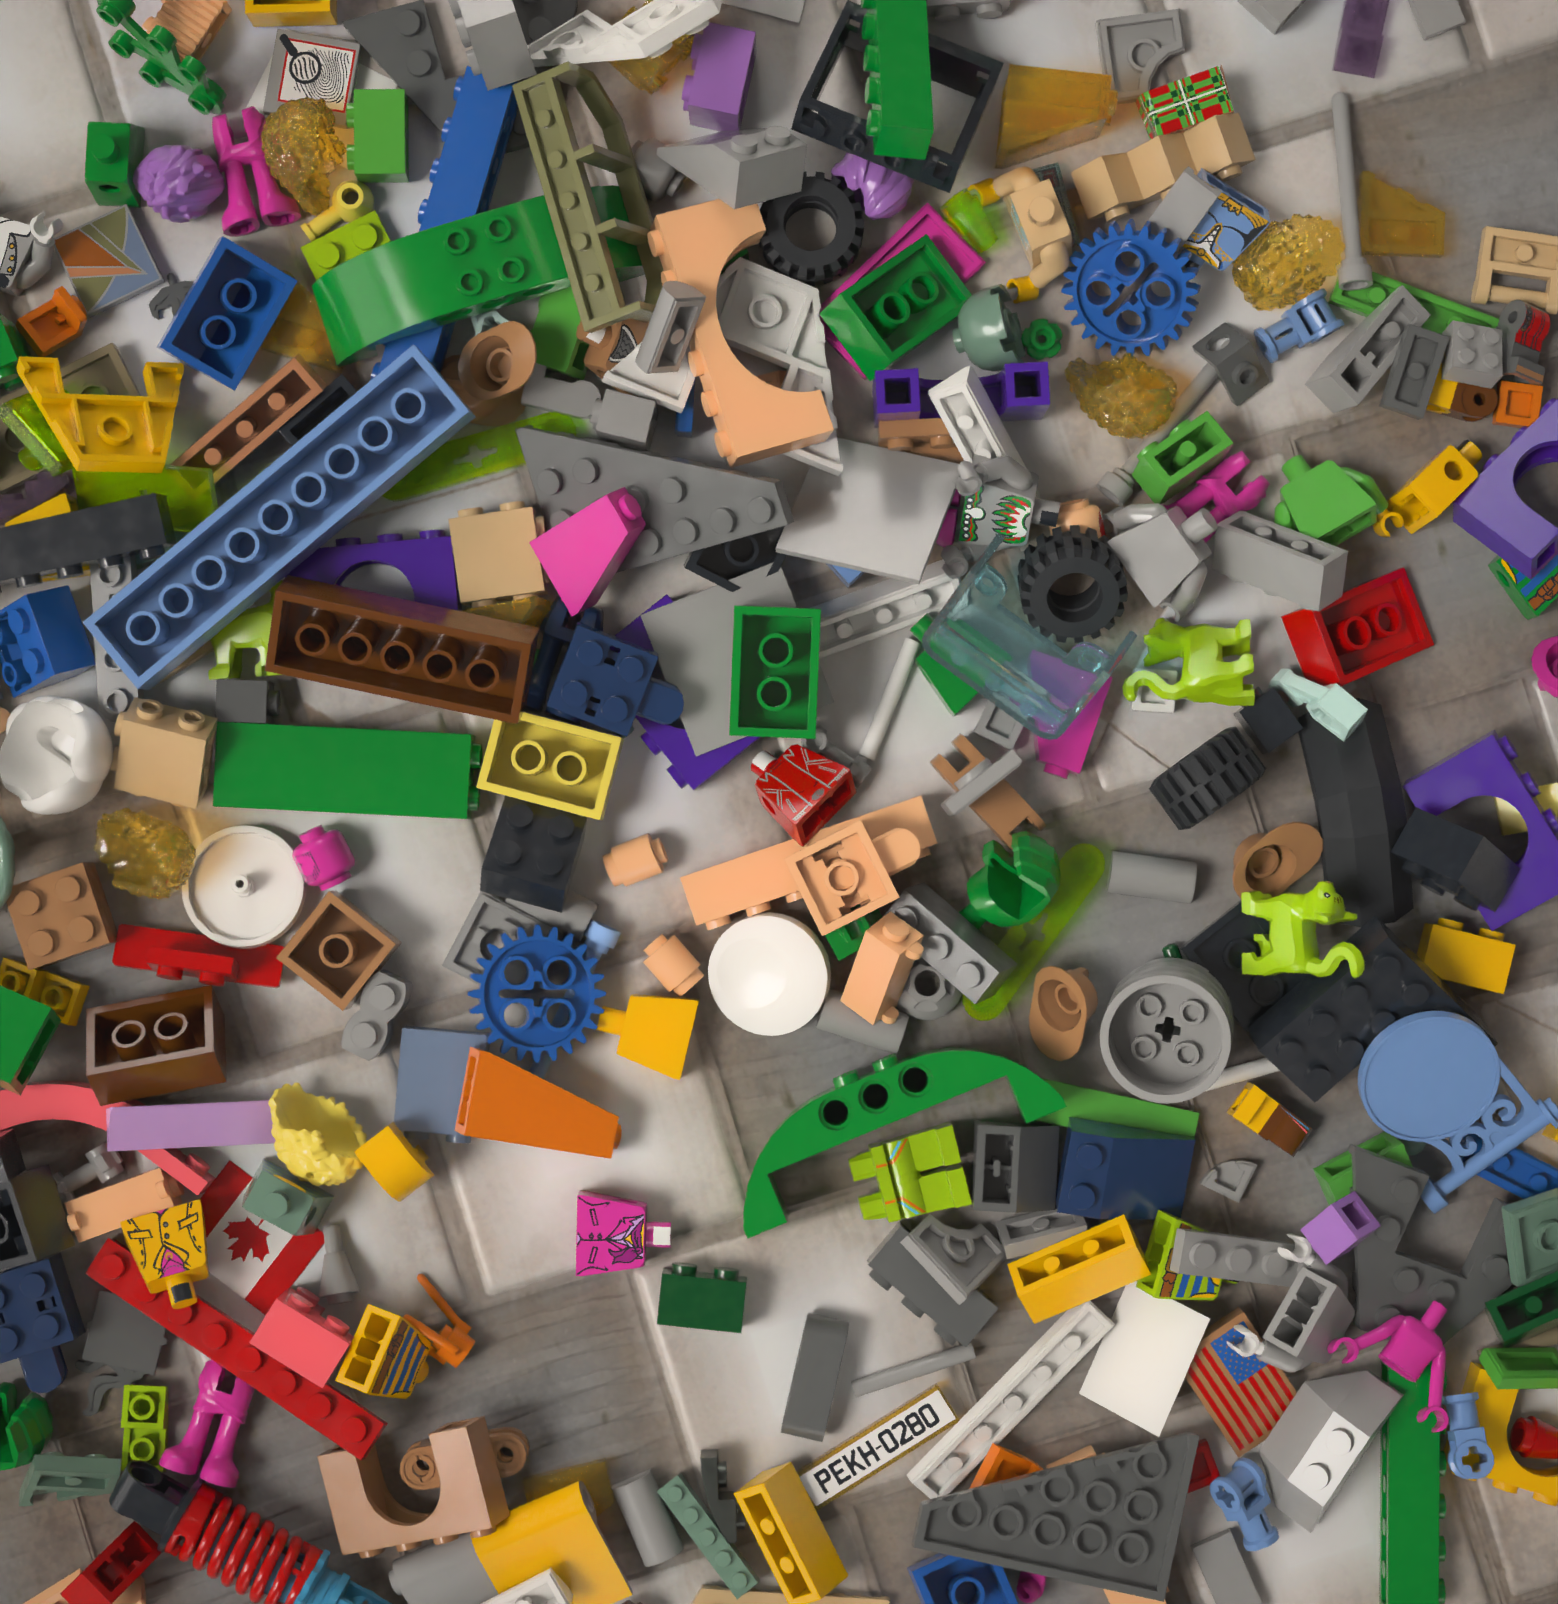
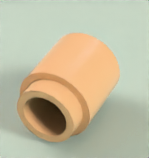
(635, 860)
(672, 964)

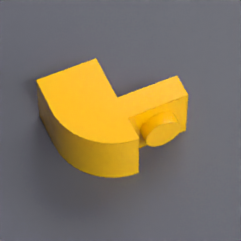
(395, 1162)

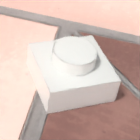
(1150, 702)

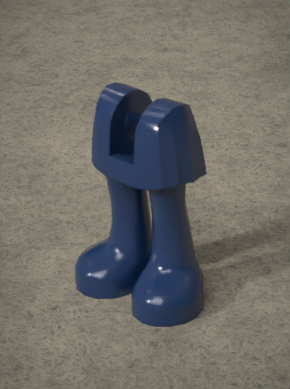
(553, 638)

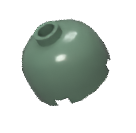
(989, 330)

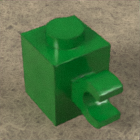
(849, 937)

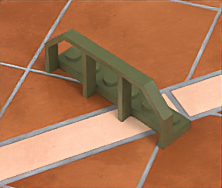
(571, 198)

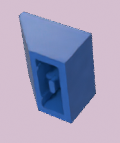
(42, 641)

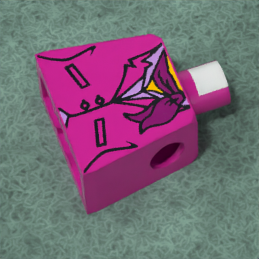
(614, 1233)

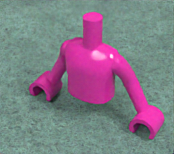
(1408, 1353)

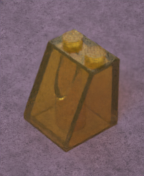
(1050, 112)

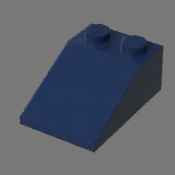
(1122, 1171)

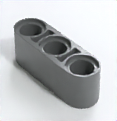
(815, 1377)

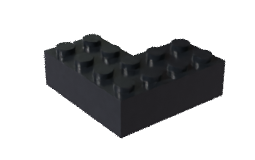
(1329, 1021)

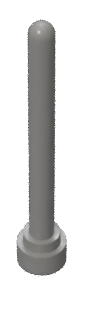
(1354, 270)
(1118, 484)

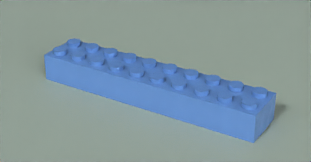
(279, 519)

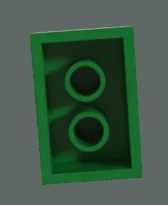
(775, 672)

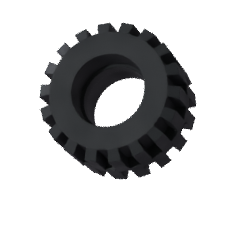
(817, 264)
(1079, 613)
(1207, 778)

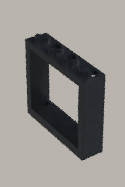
(949, 65)

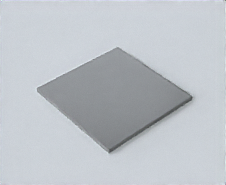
(873, 515)
(697, 647)

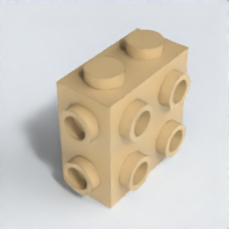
(495, 554)
(163, 752)

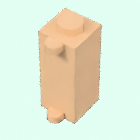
(882, 969)
(133, 1197)

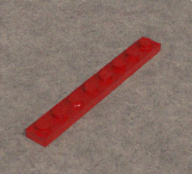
(228, 1345)

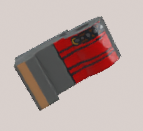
(1522, 338)

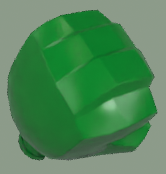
(1010, 887)
(22, 1430)

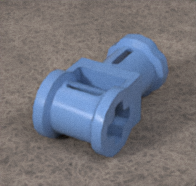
(1305, 324)
(1467, 1436)
(1245, 1503)

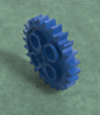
(1103, 263)
(535, 1032)

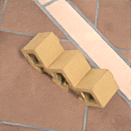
(1147, 173)

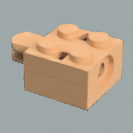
(851, 873)

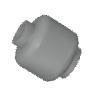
(655, 174)

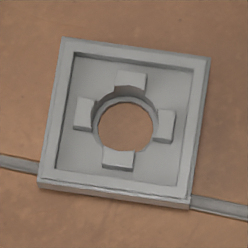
(979, 781)
(484, 918)

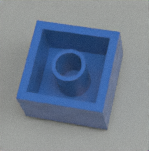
(960, 1581)

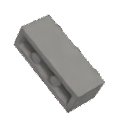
(1279, 561)

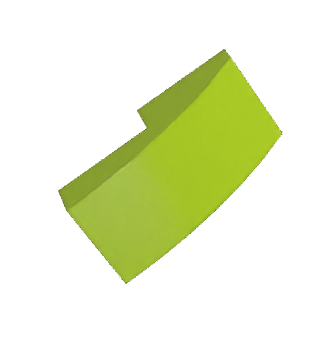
(144, 1424)

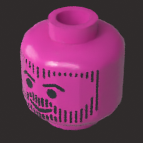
(323, 857)

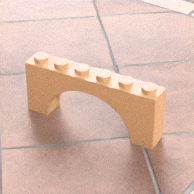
(748, 413)

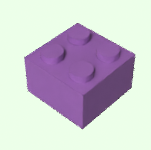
(721, 78)

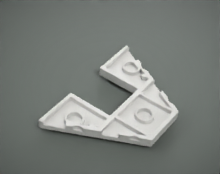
(637, 36)
(768, 319)

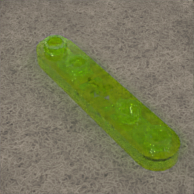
(439, 468)
(1080, 871)

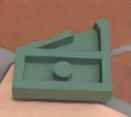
(69, 1476)

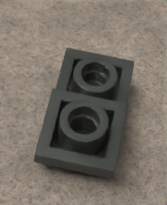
(721, 1503)

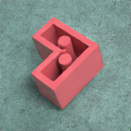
(301, 1337)

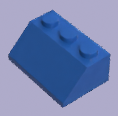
(227, 313)

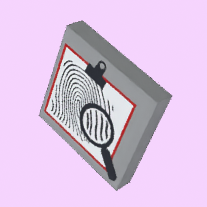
(314, 69)

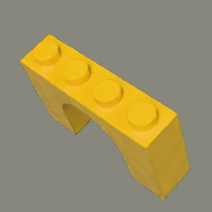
(1494, 1412)

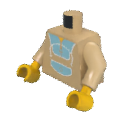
(1038, 225)

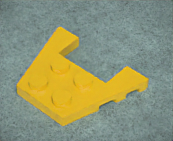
(107, 430)

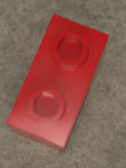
(113, 1568)

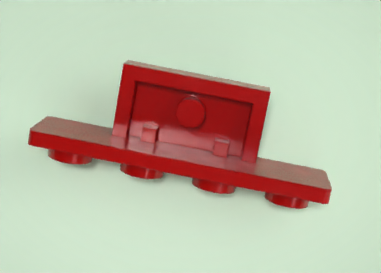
(195, 955)

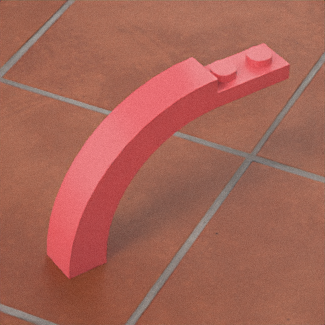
(78, 1103)

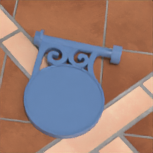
(1434, 1081)

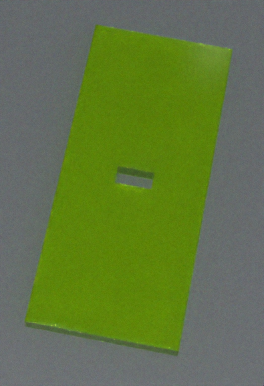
(187, 489)

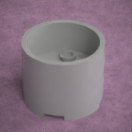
(1162, 1064)

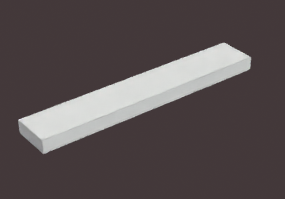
(1010, 1400)

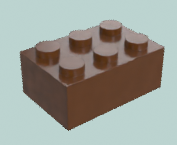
(155, 1045)

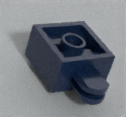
(610, 684)
(36, 1318)

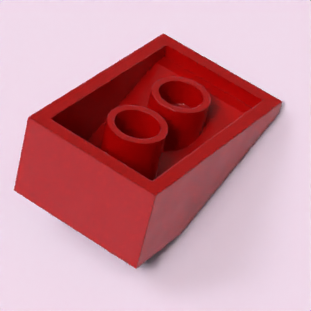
(1359, 631)

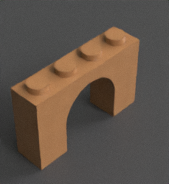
(370, 1517)

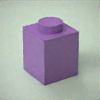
(1340, 1227)

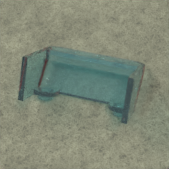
(1011, 659)

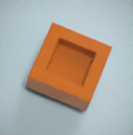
(1517, 404)

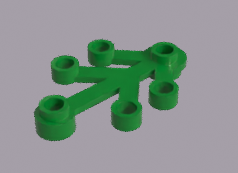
(162, 57)

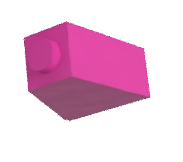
(589, 548)
(1069, 750)

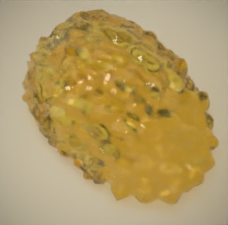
(303, 150)
(1288, 261)
(1123, 394)
(144, 853)

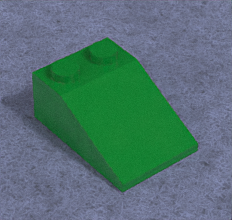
(896, 307)

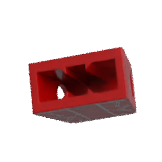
(801, 789)

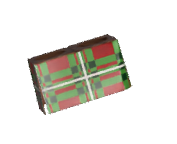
(1185, 102)

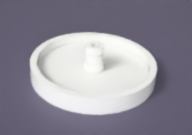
(244, 887)
(769, 974)

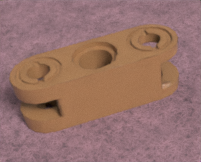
(1000, 806)
(502, 1437)

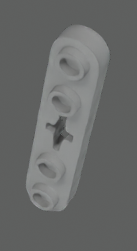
(114, 688)

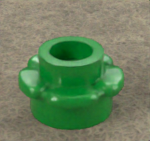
(1042, 350)

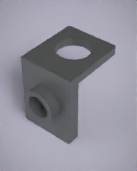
(1235, 363)

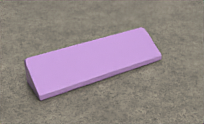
(188, 1125)

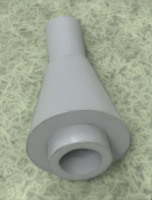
(337, 1276)

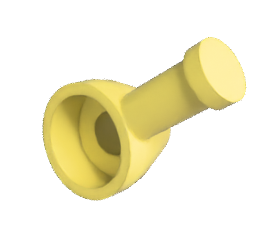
(341, 210)

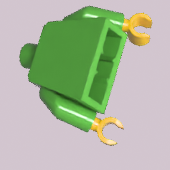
(1331, 502)

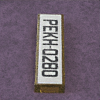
(877, 1446)

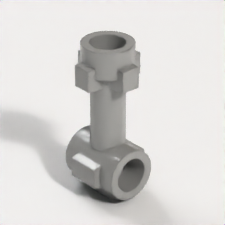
(822, 746)
(101, 1165)

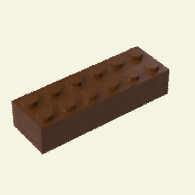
(401, 649)

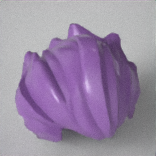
(178, 182)
(877, 188)

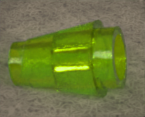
(968, 219)

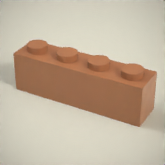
(254, 419)

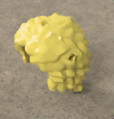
(315, 1136)

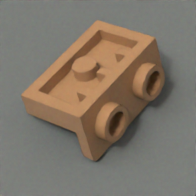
(919, 437)

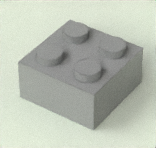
(1472, 354)

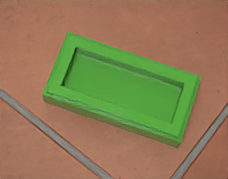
(1521, 1367)

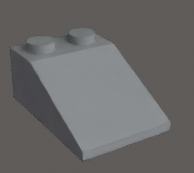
(741, 164)

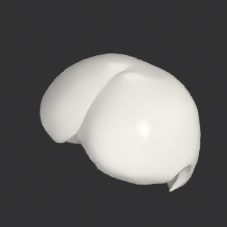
(55, 754)

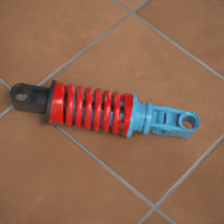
(229, 1544)

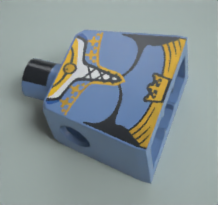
(1226, 228)

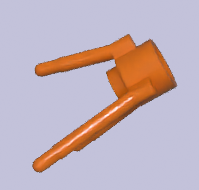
(450, 1343)

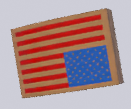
(1238, 1391)

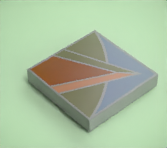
(108, 260)

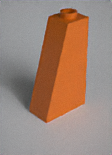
(523, 1109)

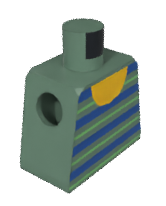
(285, 1200)

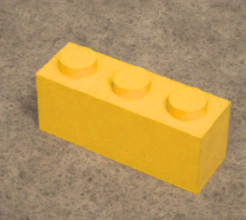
(1079, 1269)
(791, 1534)

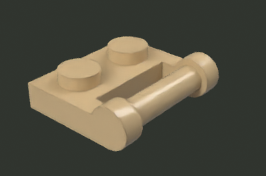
(1521, 256)

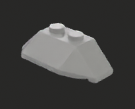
(1324, 1440)

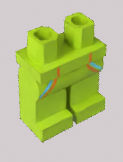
(901, 1185)

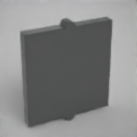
(123, 1336)

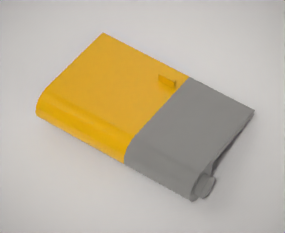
(539, 1535)

